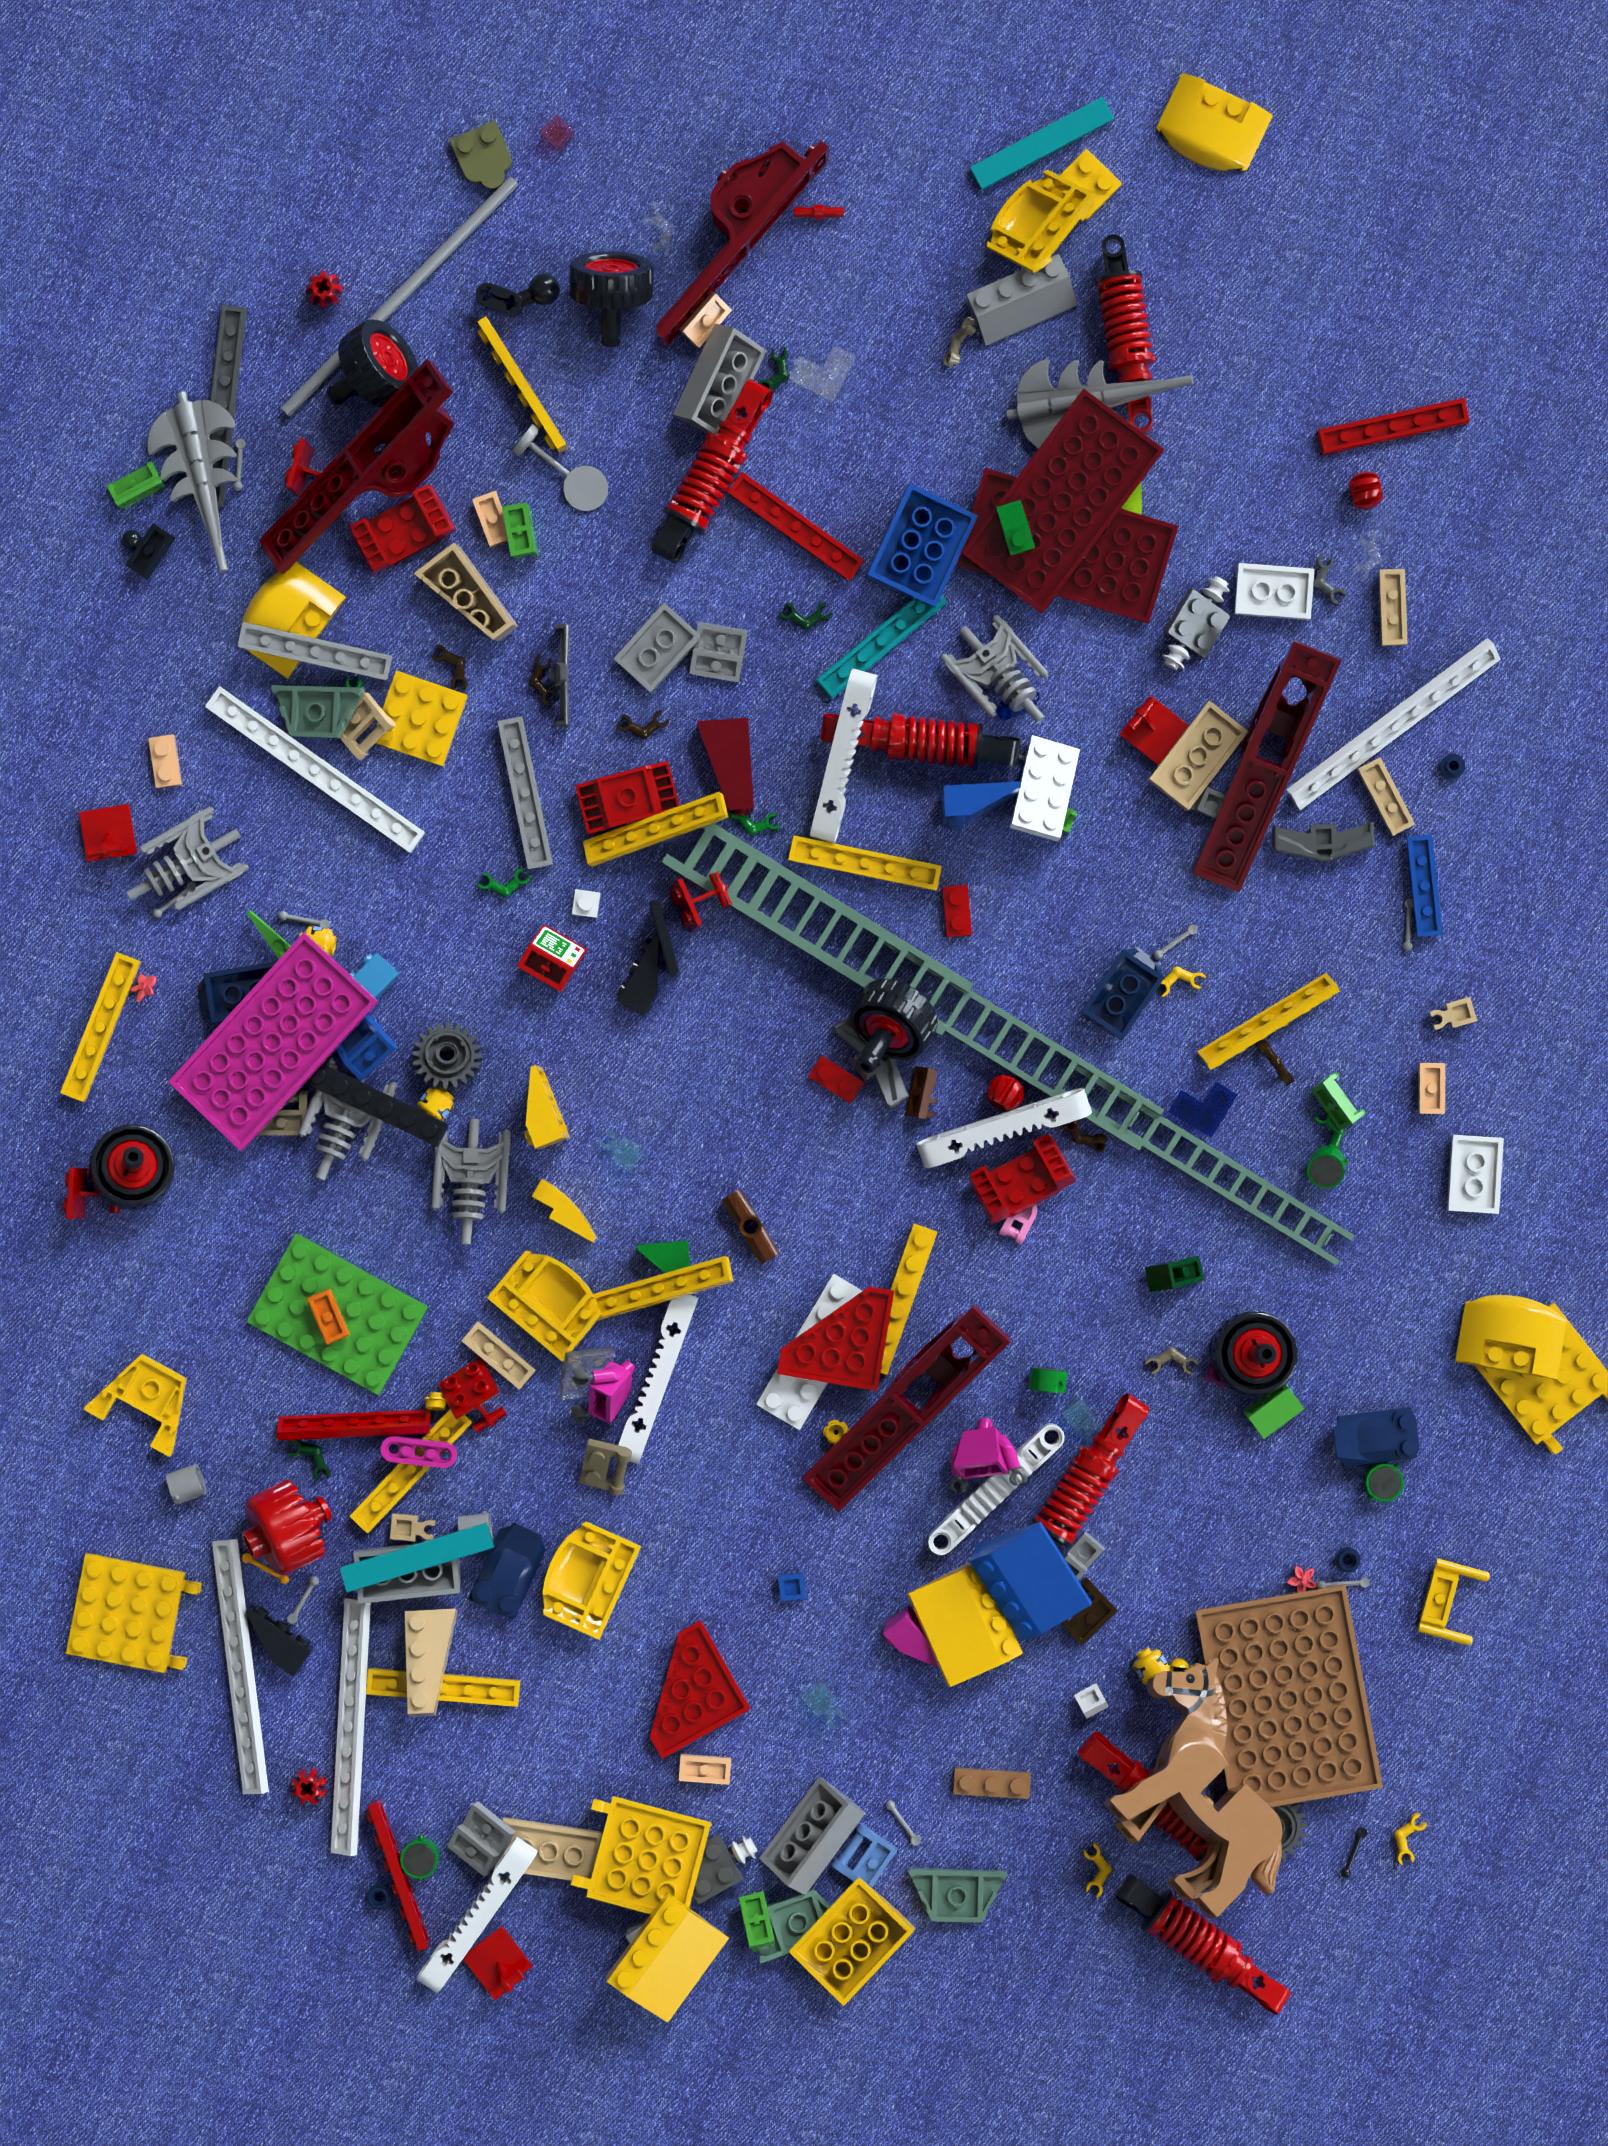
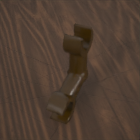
(456, 660)
(535, 680)
(644, 732)
(1275, 1061)
(1096, 1142)

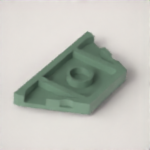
(317, 709)
(957, 1893)
(791, 1920)

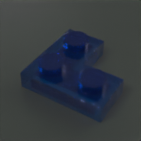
(1206, 1115)

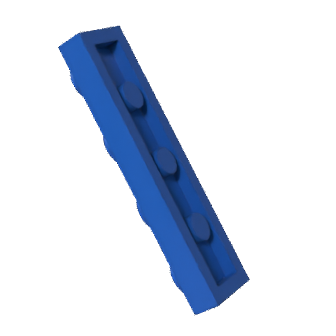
(1424, 886)

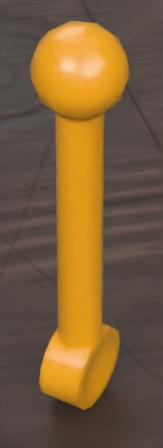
(246, 1558)

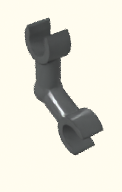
(1321, 584)

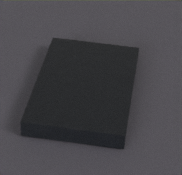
(664, 938)

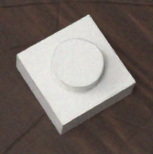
(586, 903)
(1091, 1700)

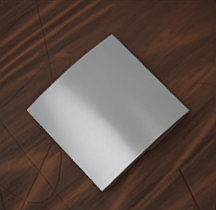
(719, 652)
(481, 1839)

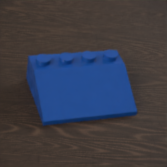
(921, 546)
(969, 801)
(1029, 1580)

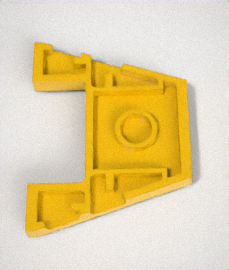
(151, 1390)

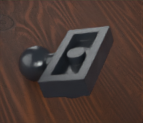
(148, 550)

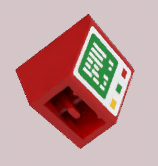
(552, 958)

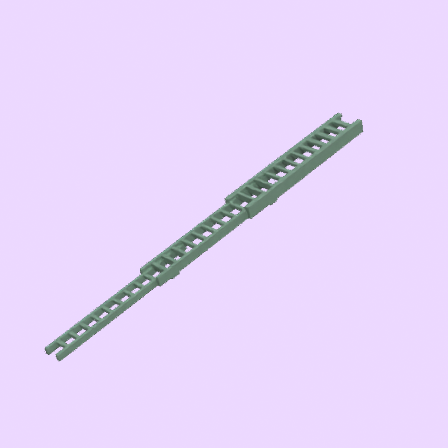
(964, 986)

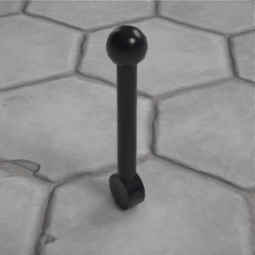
(1362, 1833)

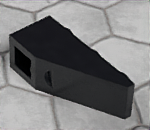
(643, 984)
(281, 1645)

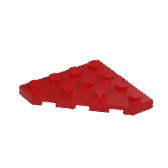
(845, 1344)
(696, 1692)

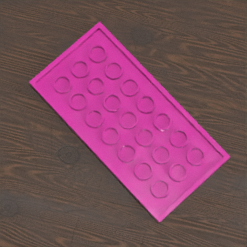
(273, 1041)

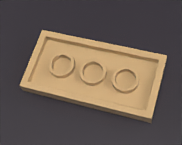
(1197, 755)
(560, 1848)

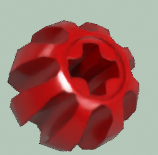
(326, 296)
(1365, 490)
(1005, 1093)
(302, 1781)

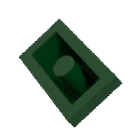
(1174, 1274)

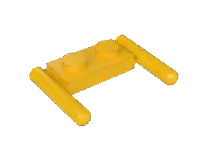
(1440, 1599)

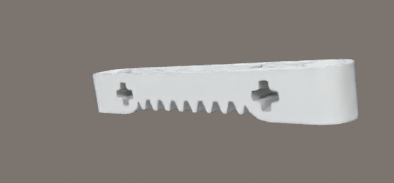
(858, 691)
(1069, 1107)
(679, 1311)
(993, 1491)
(438, 1967)

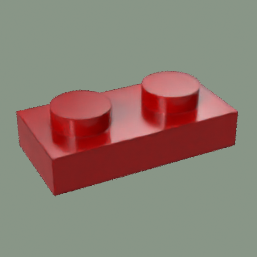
(957, 911)
(835, 1079)

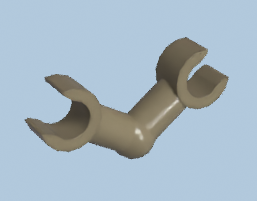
(952, 356)
(1171, 1353)

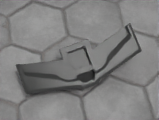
(559, 676)
(1323, 842)
(886, 1072)

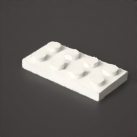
(1045, 788)

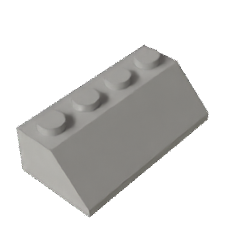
(1021, 301)
(718, 378)
(431, 1581)
(812, 1836)

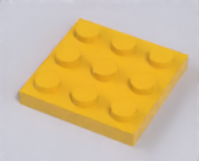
(423, 717)

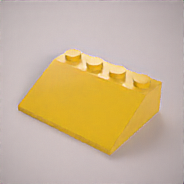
(543, 1115)
(963, 1625)
(852, 1940)
(666, 1958)

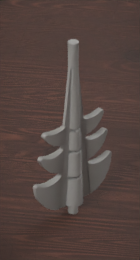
(1043, 406)
(189, 430)

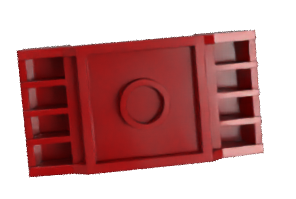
(402, 530)
(626, 797)
(1022, 1180)

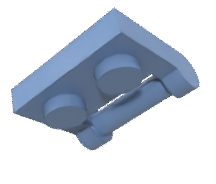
(873, 1859)

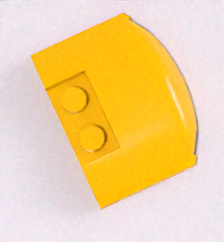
(1212, 125)
(1038, 220)
(294, 604)
(547, 1302)
(1511, 1336)
(587, 1578)

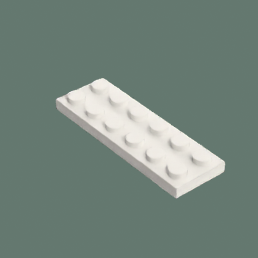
(795, 1397)

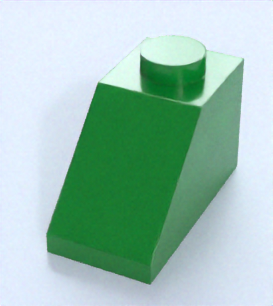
(1015, 528)
(667, 1255)

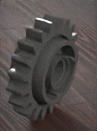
(444, 1071)
(1290, 1827)

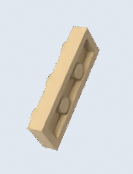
(1392, 607)
(1385, 796)
(498, 1355)

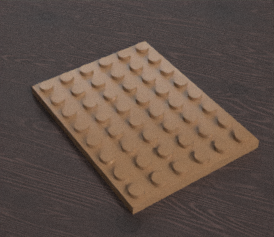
(1292, 1696)

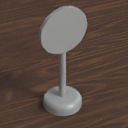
(583, 487)

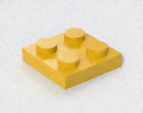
(1093, 176)

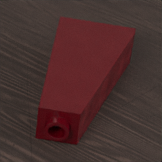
(730, 756)

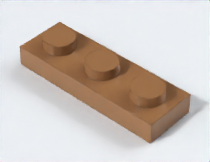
(991, 1783)

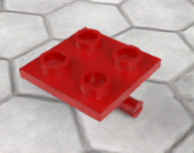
(297, 474)
(1153, 730)
(108, 832)
(680, 896)
(75, 1202)
(470, 1389)
(498, 1962)

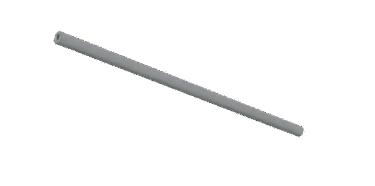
(407, 288)

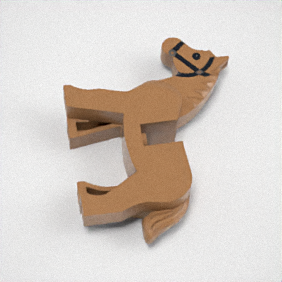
(1240, 1827)

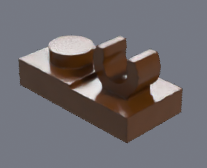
(920, 1092)

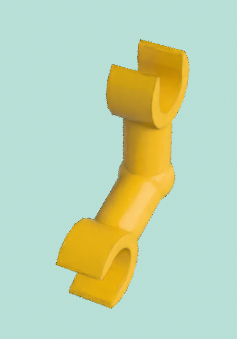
(1182, 974)
(1401, 1834)
(1105, 1870)

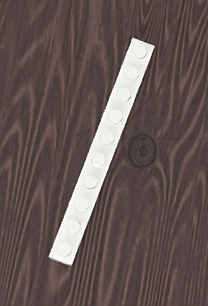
(1393, 724)
(315, 769)
(240, 1666)
(350, 1727)

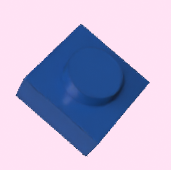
(792, 1586)

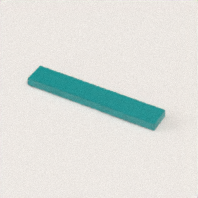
(1042, 143)
(877, 645)
(416, 1557)

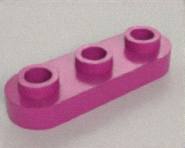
(408, 1456)

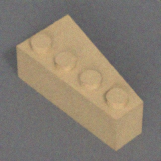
(462, 585)
(427, 1650)

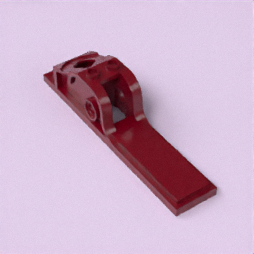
(763, 199)
(358, 468)
(1259, 782)
(895, 1420)

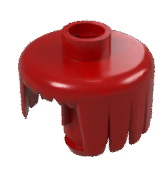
(283, 1530)

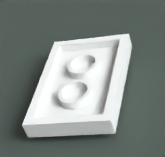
(1274, 591)
(1475, 1174)

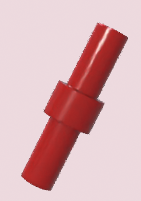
(819, 212)

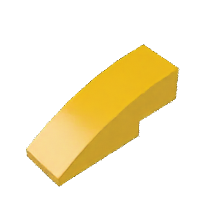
(564, 1210)

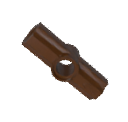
(760, 1240)

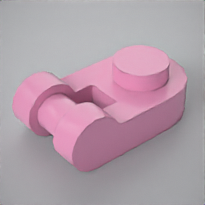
(1025, 1217)

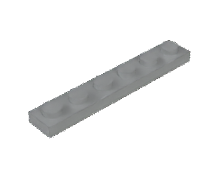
(314, 651)
(525, 793)

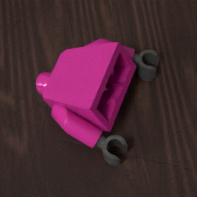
(606, 1391)
(983, 1454)

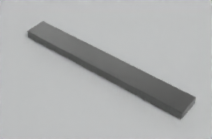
(227, 376)

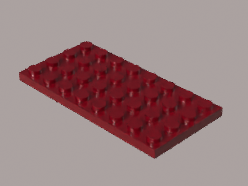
(1068, 498)
(1119, 570)

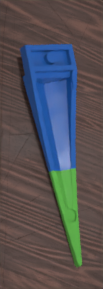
(366, 1045)

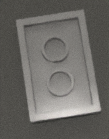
(657, 647)

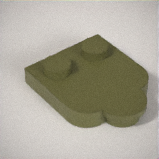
(483, 155)

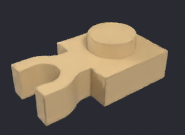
(1457, 1013)
(407, 1527)

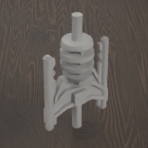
(995, 667)
(194, 857)
(344, 1118)
(471, 1169)

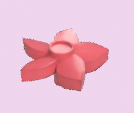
(144, 987)
(1302, 1579)

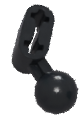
(542, 290)

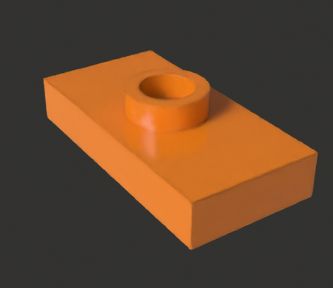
(328, 1316)

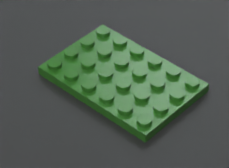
(373, 1310)

